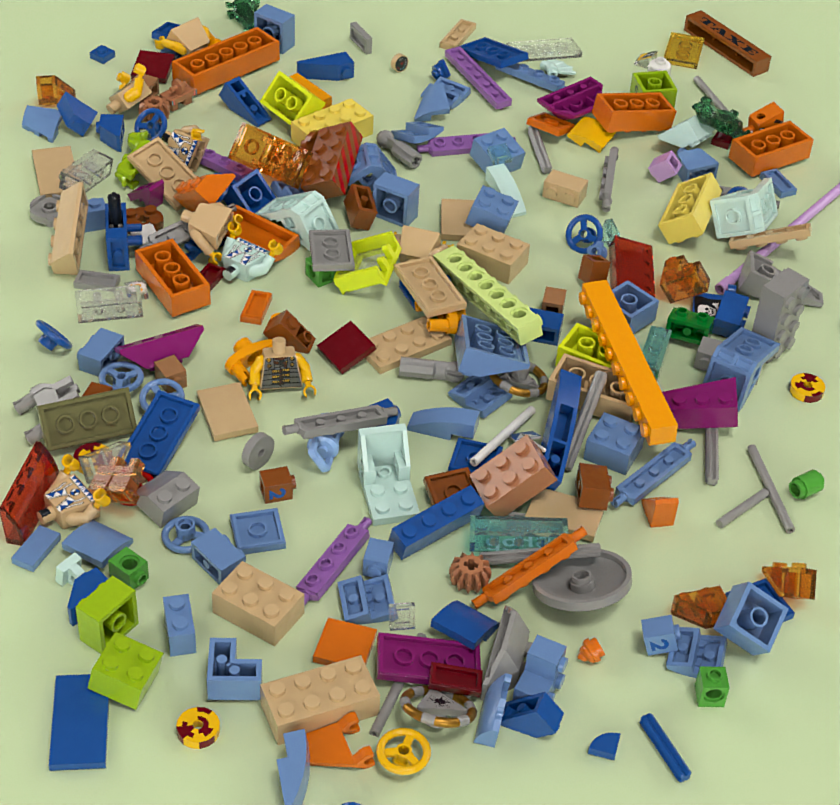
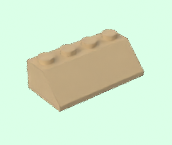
(69, 230)

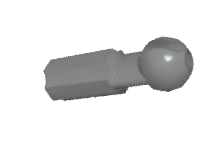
(399, 149)
(430, 369)

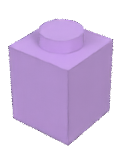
(665, 166)

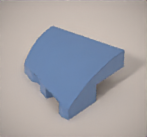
(433, 103)
(42, 121)
(492, 711)

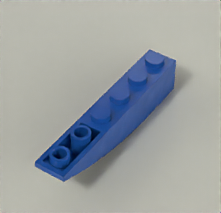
(561, 423)

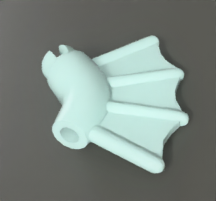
(556, 67)

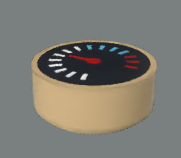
(399, 62)

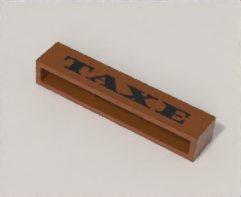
(728, 43)

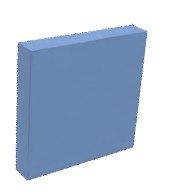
(258, 531)

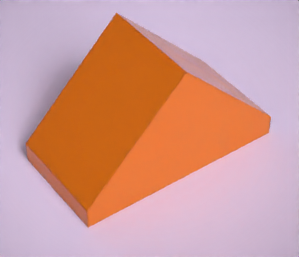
(660, 510)

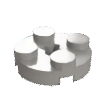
(44, 209)

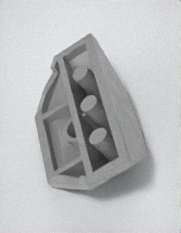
(508, 650)

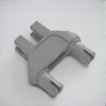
(45, 394)

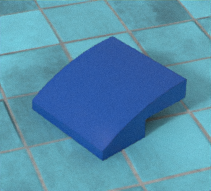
(464, 624)

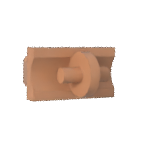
(179, 92)

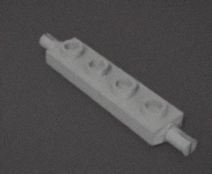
(607, 179)
(177, 231)
(340, 421)

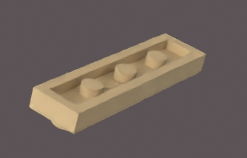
(777, 235)

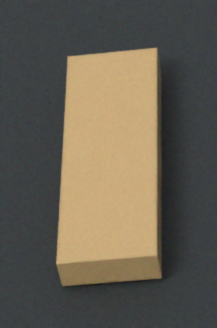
(458, 34)

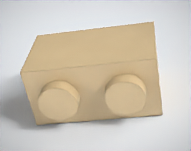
(565, 188)

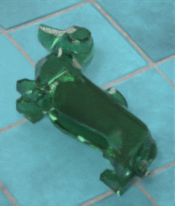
(243, 12)
(718, 119)

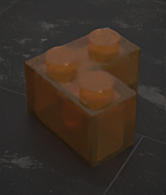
(683, 279)

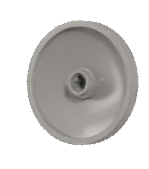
(584, 582)

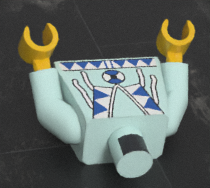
(246, 259)

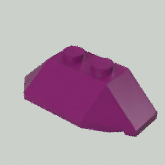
(572, 100)
(147, 351)

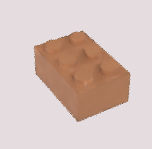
(513, 477)

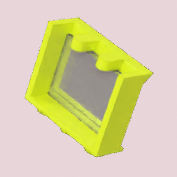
(373, 262)

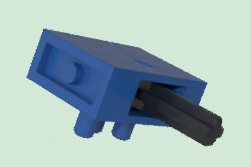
(117, 234)

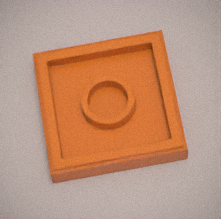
(550, 124)
(344, 641)

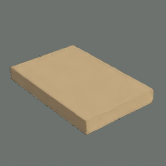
(453, 218)
(227, 411)
(560, 505)

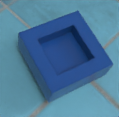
(102, 54)

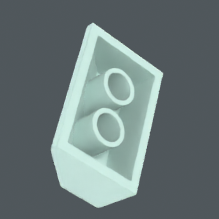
(687, 133)

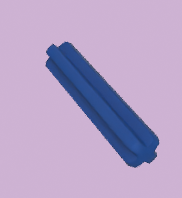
(665, 747)

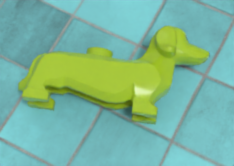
(125, 170)

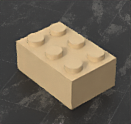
(495, 252)
(258, 603)

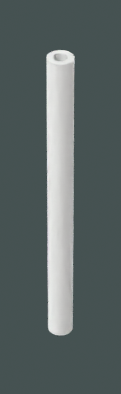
(502, 436)

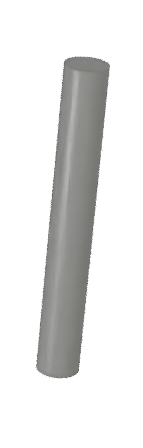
(742, 508)

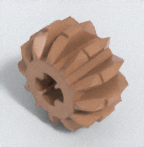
(154, 102)
(470, 572)

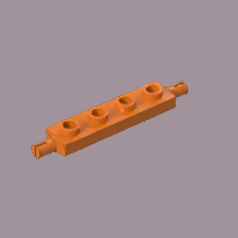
(530, 568)

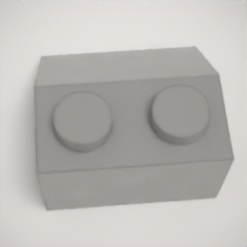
(167, 496)

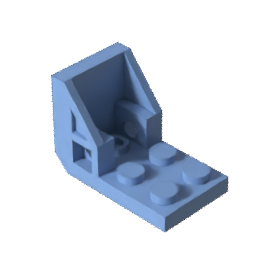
(370, 160)
(741, 358)

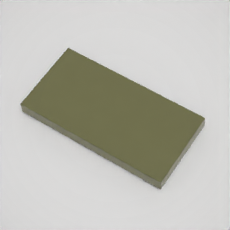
(86, 419)

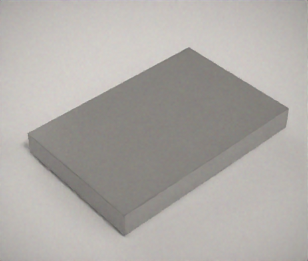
(331, 250)

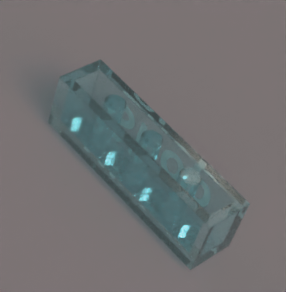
(512, 533)

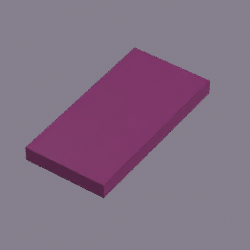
(409, 657)

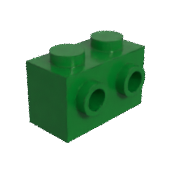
(689, 325)

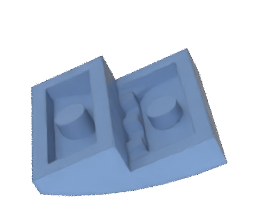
(455, 92)
(417, 132)
(479, 395)
(96, 543)
(366, 600)
(696, 651)

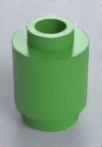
(806, 484)

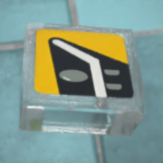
(644, 59)

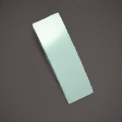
(502, 181)

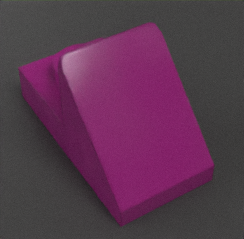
(149, 193)

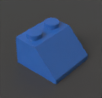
(250, 192)

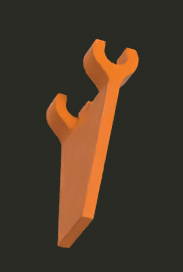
(330, 748)

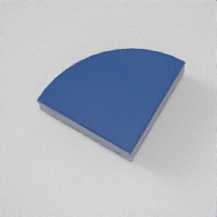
(605, 745)

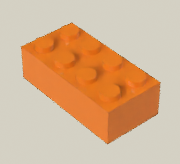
(633, 112)
(770, 148)
(172, 277)

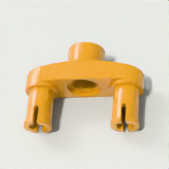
(445, 323)
(244, 357)

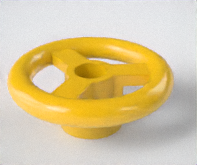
(402, 756)

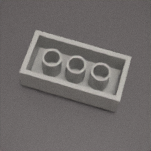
(780, 309)

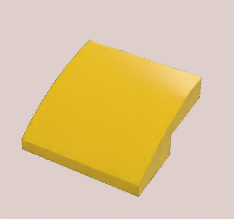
(590, 132)

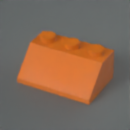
(202, 190)

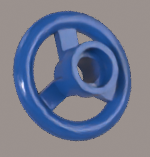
(154, 127)
(591, 233)
(52, 337)

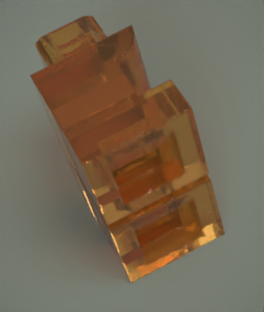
(119, 480)

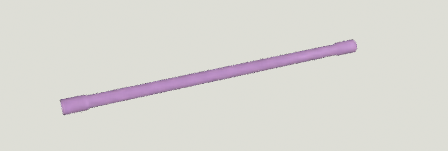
(766, 250)

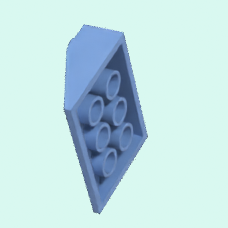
(487, 349)

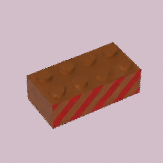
(332, 160)

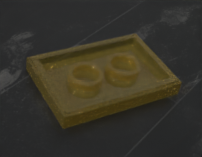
(684, 50)

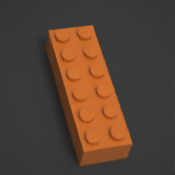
(226, 60)

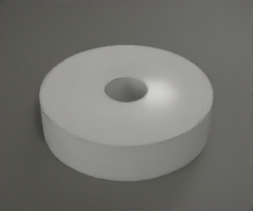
(258, 450)

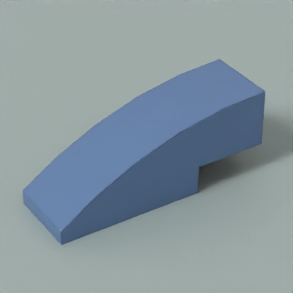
(445, 422)
(295, 768)

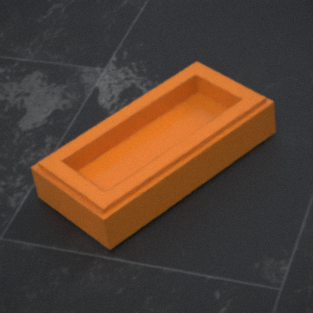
(256, 307)

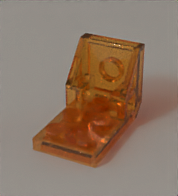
(270, 155)

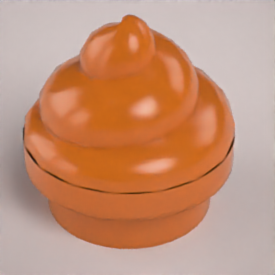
(591, 651)

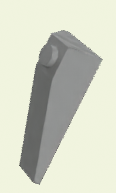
(759, 271)

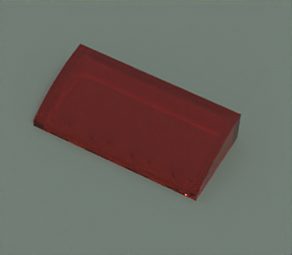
(631, 262)
(26, 495)

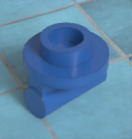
(440, 69)

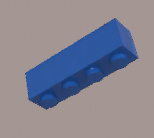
(435, 522)

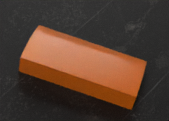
(261, 231)

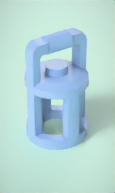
(324, 448)

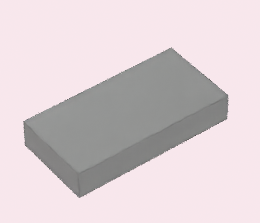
(361, 38)
(94, 280)

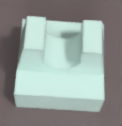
(69, 570)

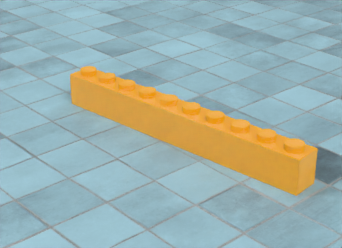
(628, 363)

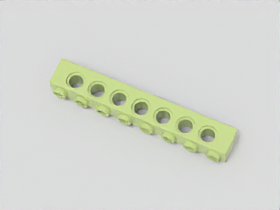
(490, 296)

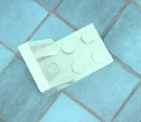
(744, 211)
(300, 214)
(385, 473)

